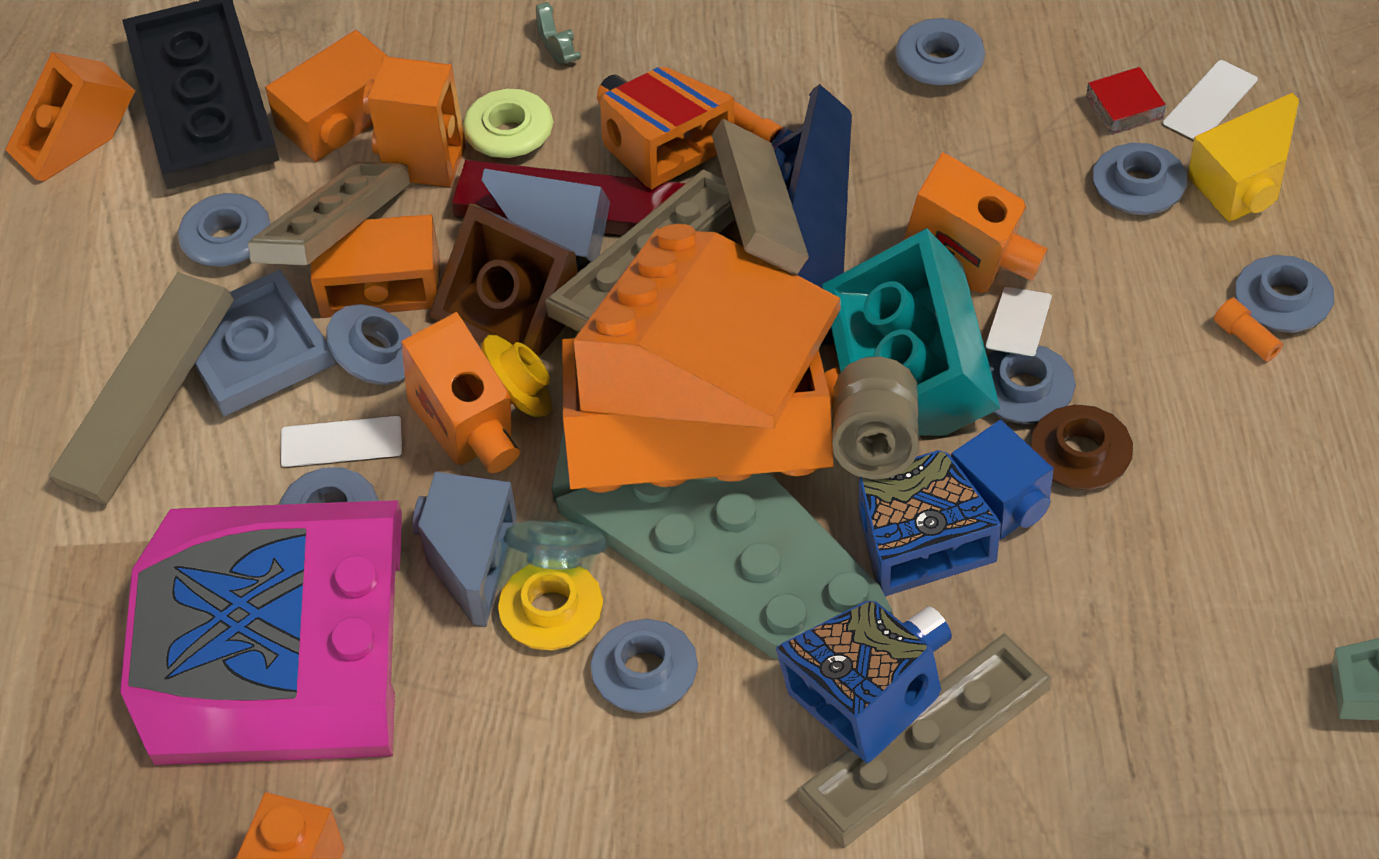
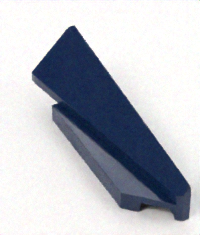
(817, 178)

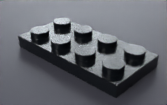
(199, 92)

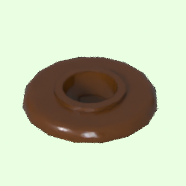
(1077, 468)

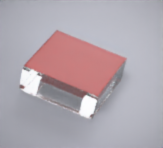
(1126, 100)

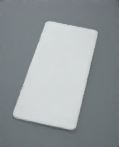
(1210, 99)
(1019, 321)
(341, 441)

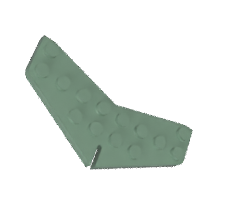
(728, 549)

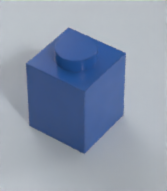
(1007, 476)

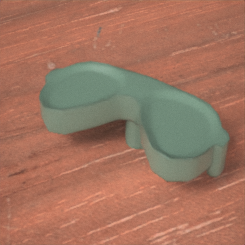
(556, 43)

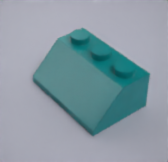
(920, 312)

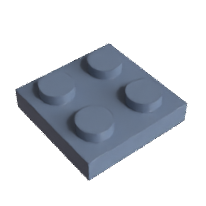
(261, 345)

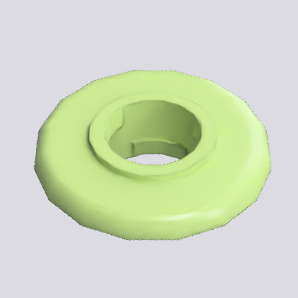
(507, 107)

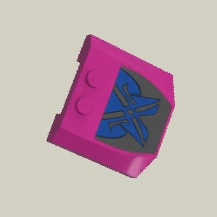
(265, 633)

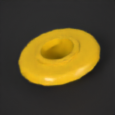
(521, 374)
(552, 628)

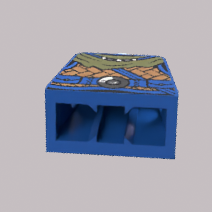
(925, 524)
(866, 673)

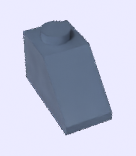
(554, 209)
(464, 535)

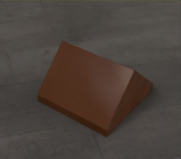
(502, 279)

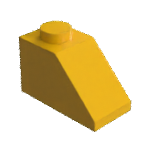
(1245, 159)

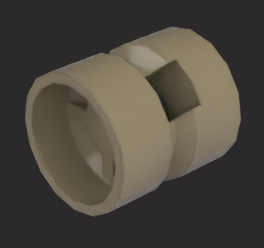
(875, 418)

